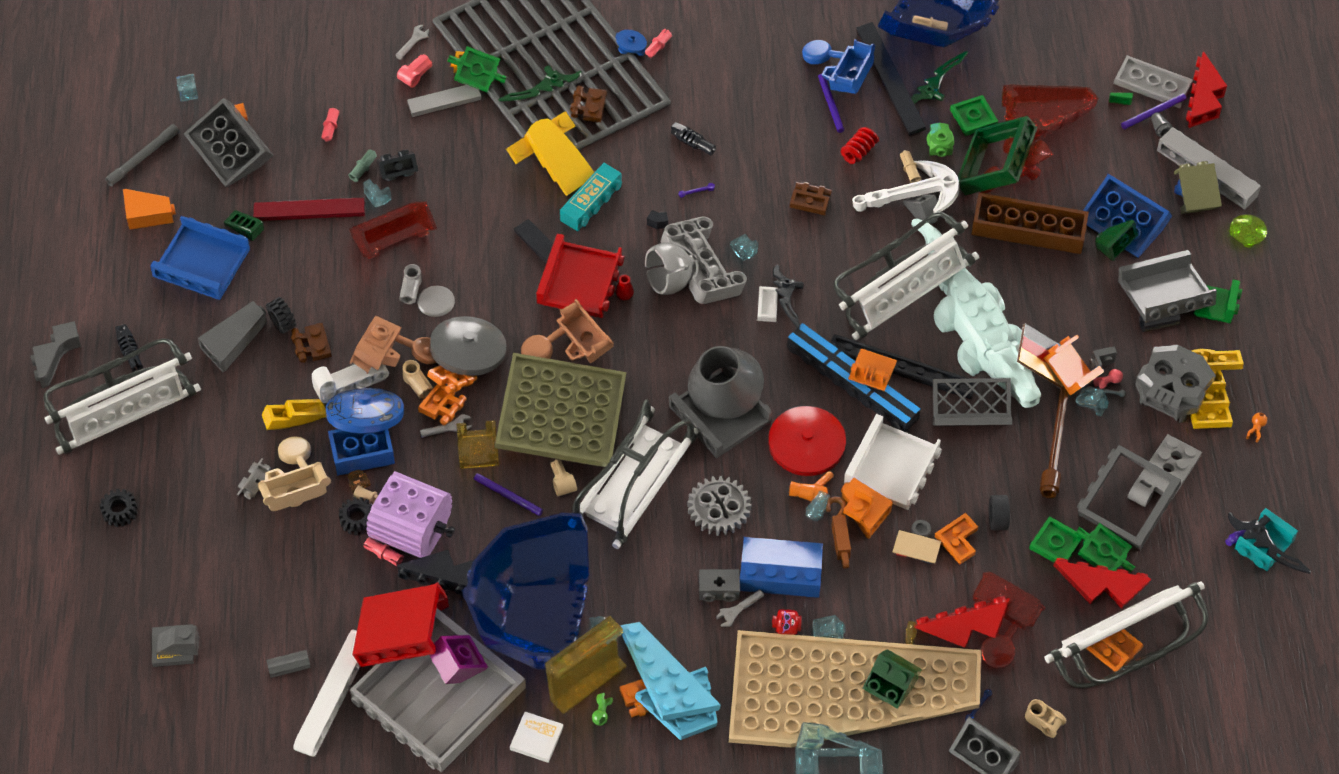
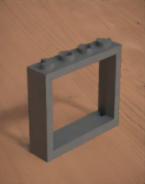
(1155, 515)

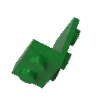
(1225, 304)

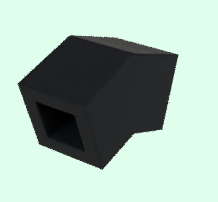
(657, 220)

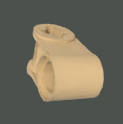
(1045, 719)

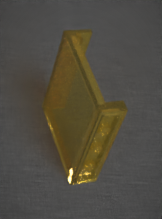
(584, 665)

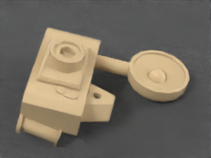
(296, 486)

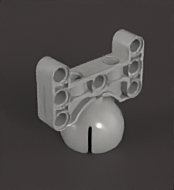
(691, 261)

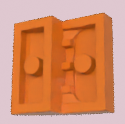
(1116, 649)

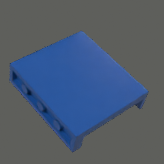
(202, 258)

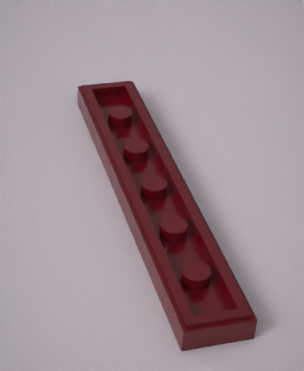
(309, 209)

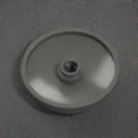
(468, 345)

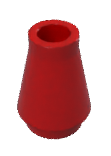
(624, 288)

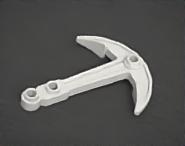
(944, 181)

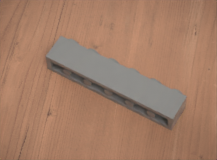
(1231, 181)

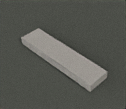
(443, 100)

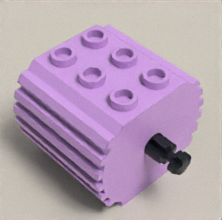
(410, 515)

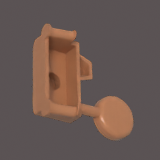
(580, 328)
(377, 344)

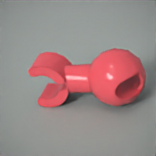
(1115, 376)

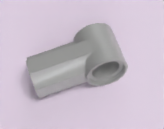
(410, 284)

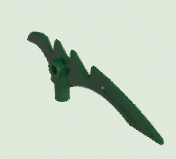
(552, 78)
(932, 89)

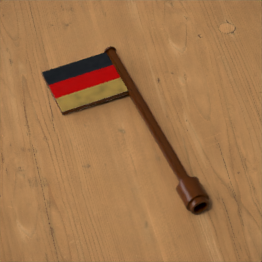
(1032, 350)

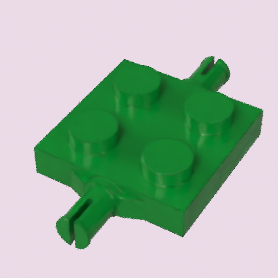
(477, 69)
(1104, 548)

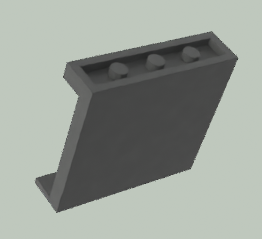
(1165, 286)
(714, 432)

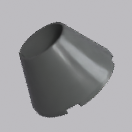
(731, 397)

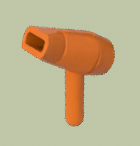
(809, 491)

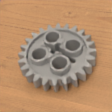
(703, 512)

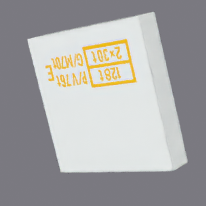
(536, 737)

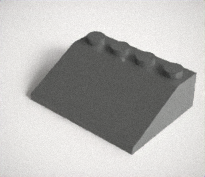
(228, 143)

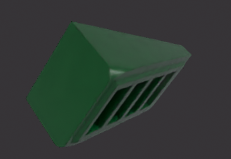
(251, 233)

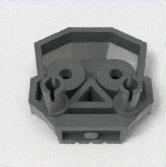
(1169, 390)

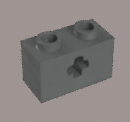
(726, 578)

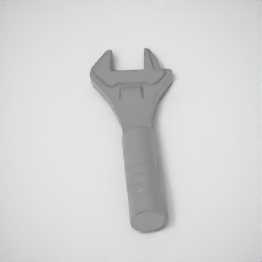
(417, 36)
(444, 428)
(731, 613)

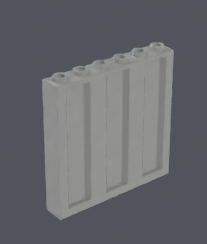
(432, 715)

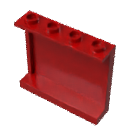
(581, 275)
(397, 625)

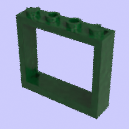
(1022, 130)

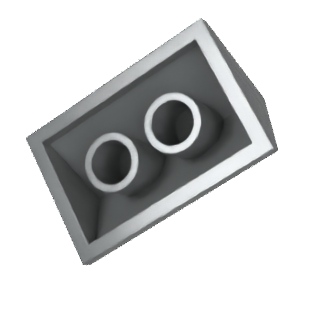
(984, 750)

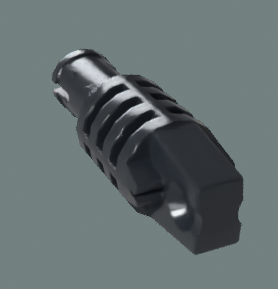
(692, 138)
(128, 345)

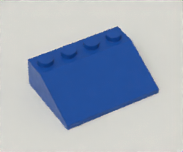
(1119, 203)
(781, 567)

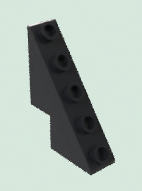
(435, 569)

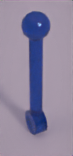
(988, 692)

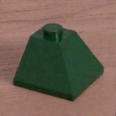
(1116, 239)

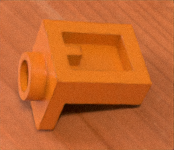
(859, 504)

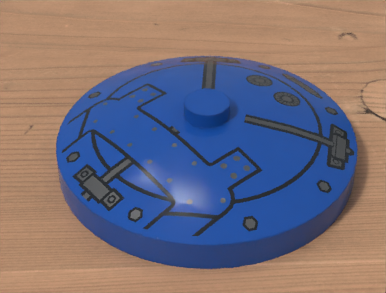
(364, 410)

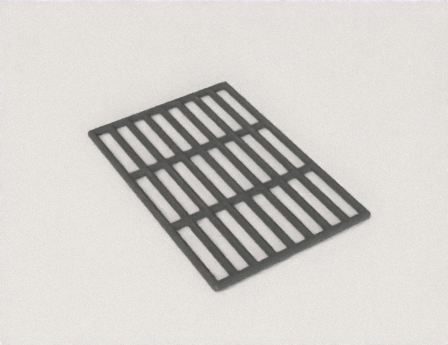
(584, 77)

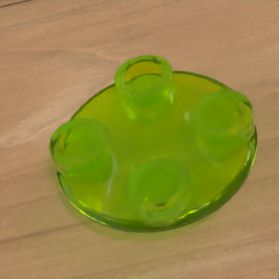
(1248, 229)

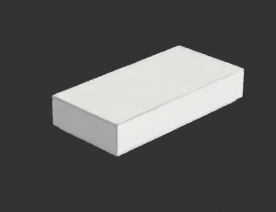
(767, 304)

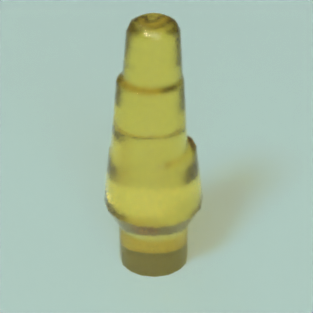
(910, 632)

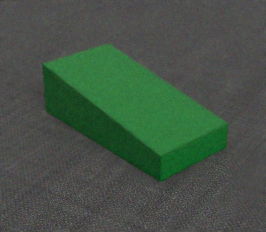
(1121, 98)

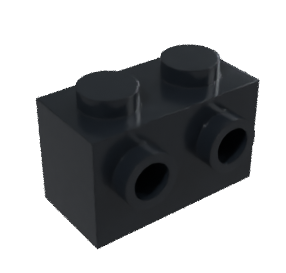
(401, 164)

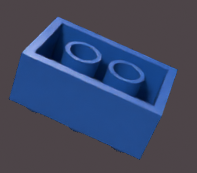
(360, 450)

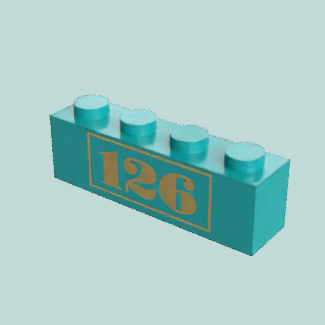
(591, 197)

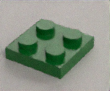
(973, 114)
(1055, 541)

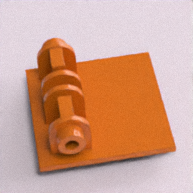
(872, 369)

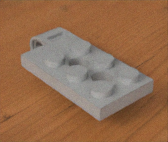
(1149, 482)

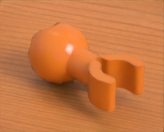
(1258, 421)

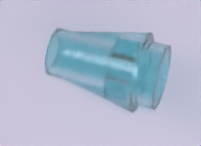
(817, 507)

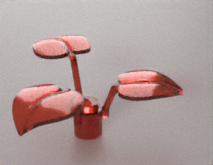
(1038, 152)

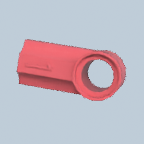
(411, 74)

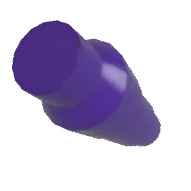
(1234, 537)

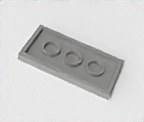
(1152, 80)

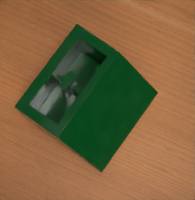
(892, 678)

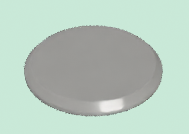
(436, 301)

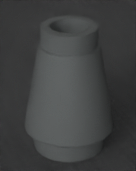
(1160, 124)

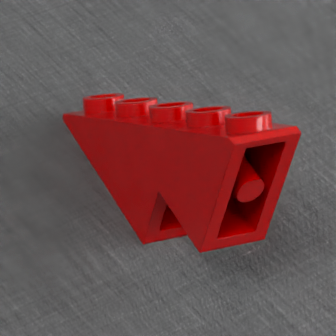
(1206, 91)
(1095, 580)
(959, 625)

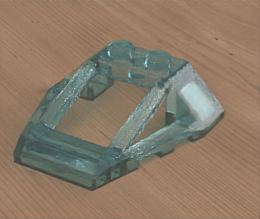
(812, 738)

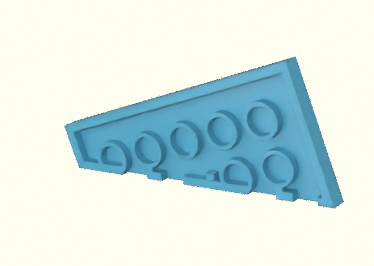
(667, 681)

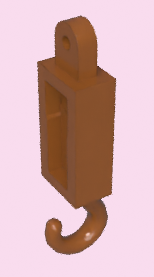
(840, 532)

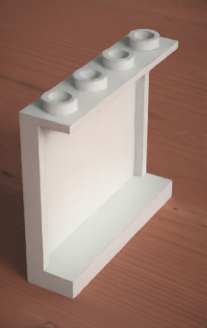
(893, 463)

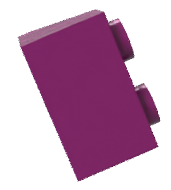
(457, 658)

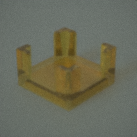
(477, 446)

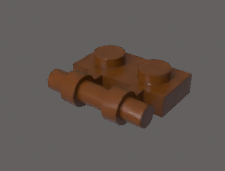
(594, 105)
(810, 202)
(317, 341)

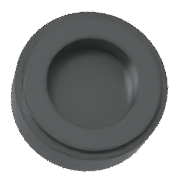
(921, 528)

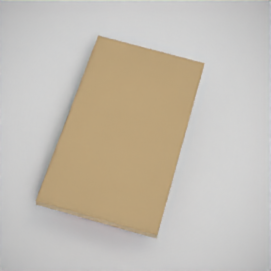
(916, 547)

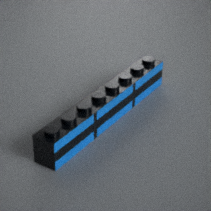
(837, 367)

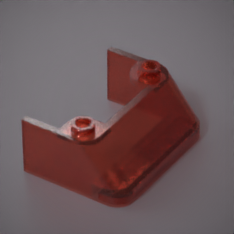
(393, 227)

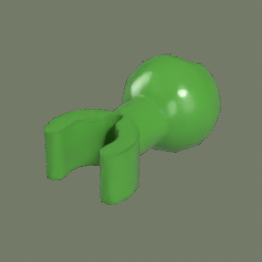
(600, 716)

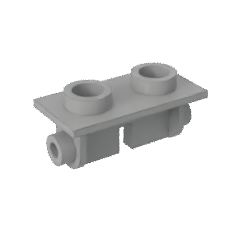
(248, 484)

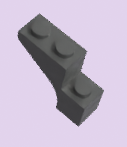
(47, 356)

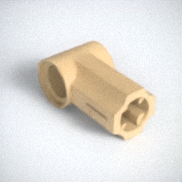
(417, 379)

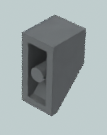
(922, 206)
(178, 641)

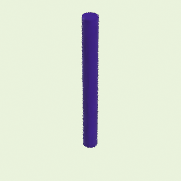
(833, 109)
(1150, 112)
(508, 494)

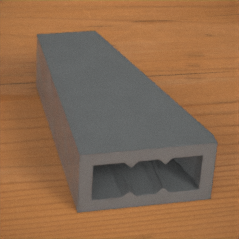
(232, 335)

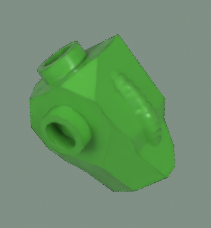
(940, 140)

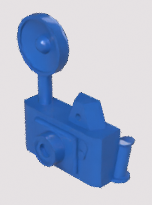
(851, 69)

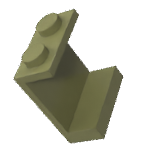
(1199, 187)

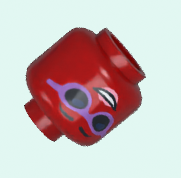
(787, 622)

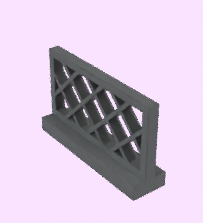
(972, 418)

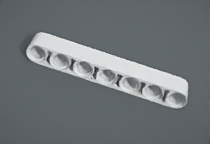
(328, 700)

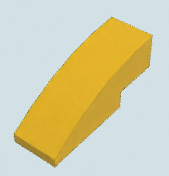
(293, 413)

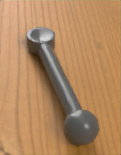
(1122, 393)

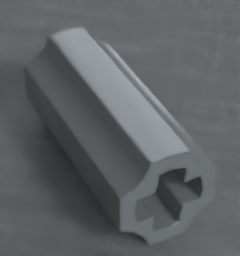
(288, 663)

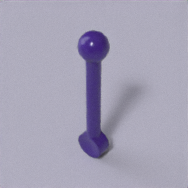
(710, 187)

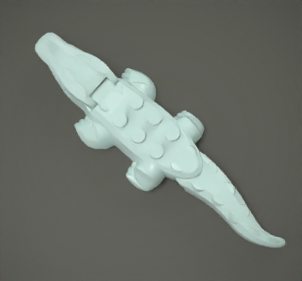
(987, 337)

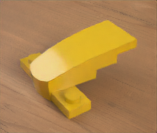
(554, 152)
(1215, 407)

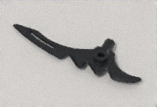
(786, 288)
(1257, 531)

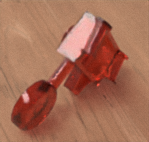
(1021, 612)

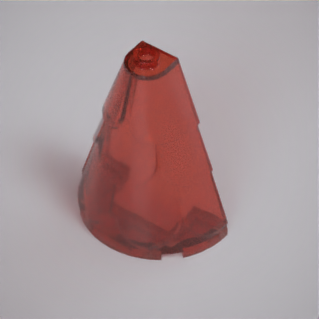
(1047, 105)

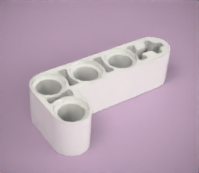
(350, 378)

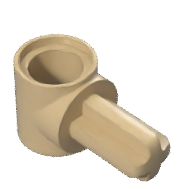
(563, 481)

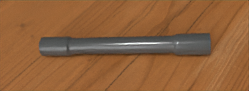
(120, 172)

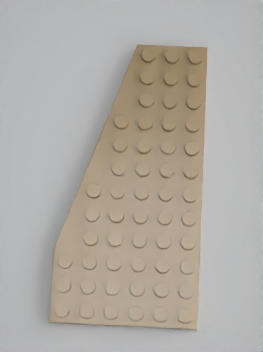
(821, 681)

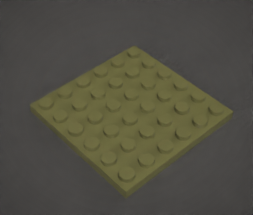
(560, 410)

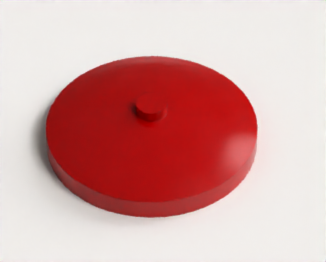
(807, 441)

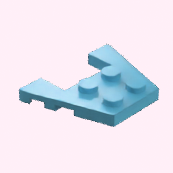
(684, 726)

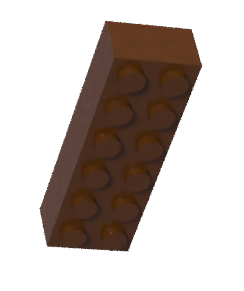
(1030, 223)

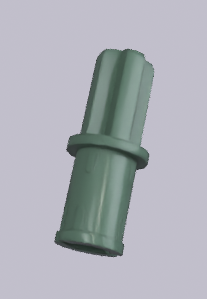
(362, 165)

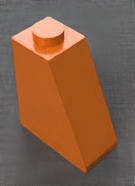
(147, 209)
(878, 512)

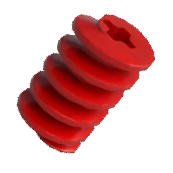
(859, 145)

